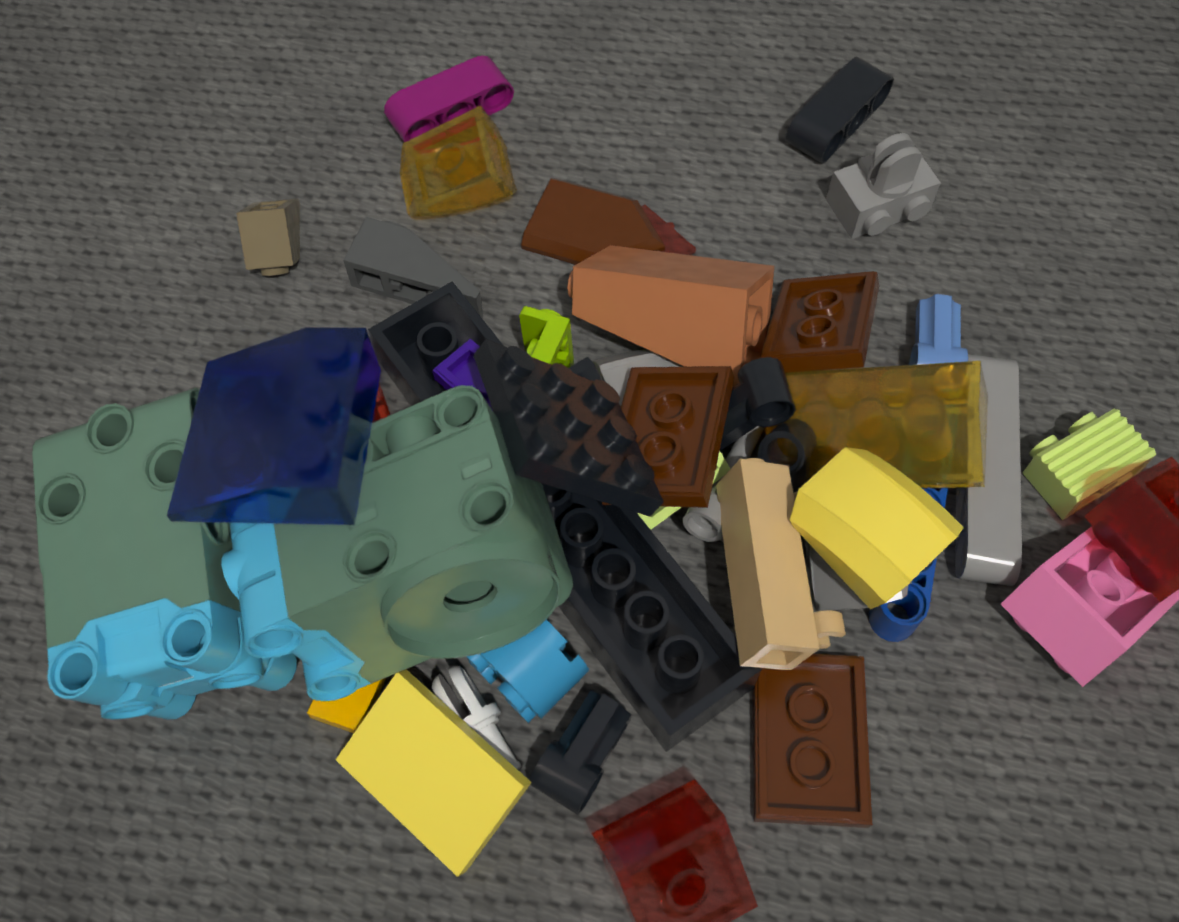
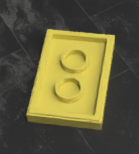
(432, 772)

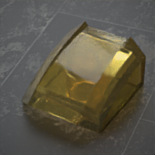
(456, 166)

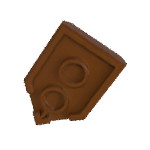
(581, 221)

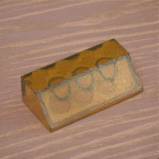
(912, 416)

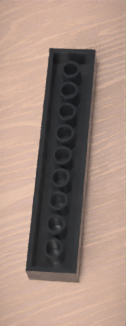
(627, 590)

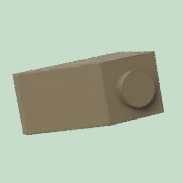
(270, 235)

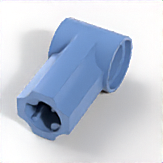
(938, 332)

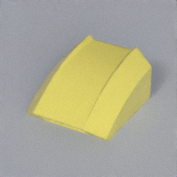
(871, 524)

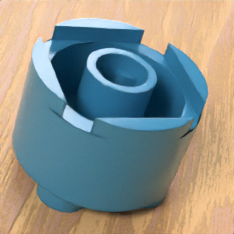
(532, 670)

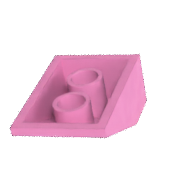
(1085, 607)

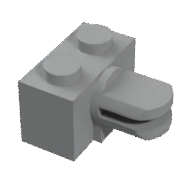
(883, 188)

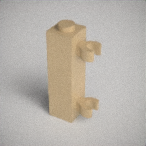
(769, 569)

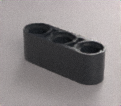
(839, 109)

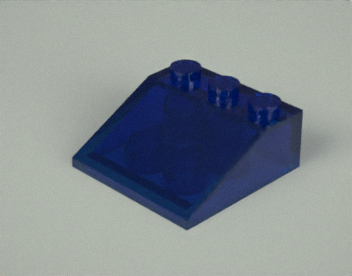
(281, 432)

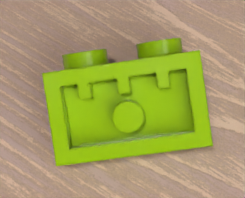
(547, 336)

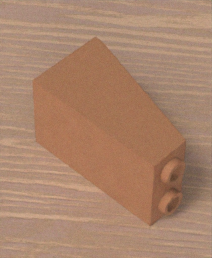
(677, 304)

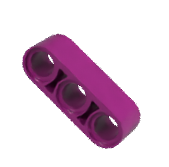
(448, 96)

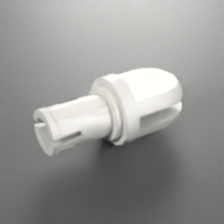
(482, 716)

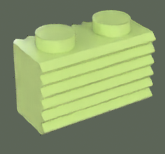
(1087, 462)

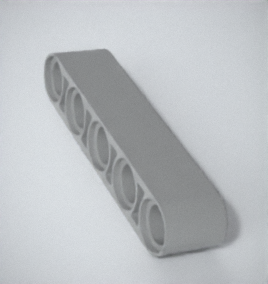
(991, 515)

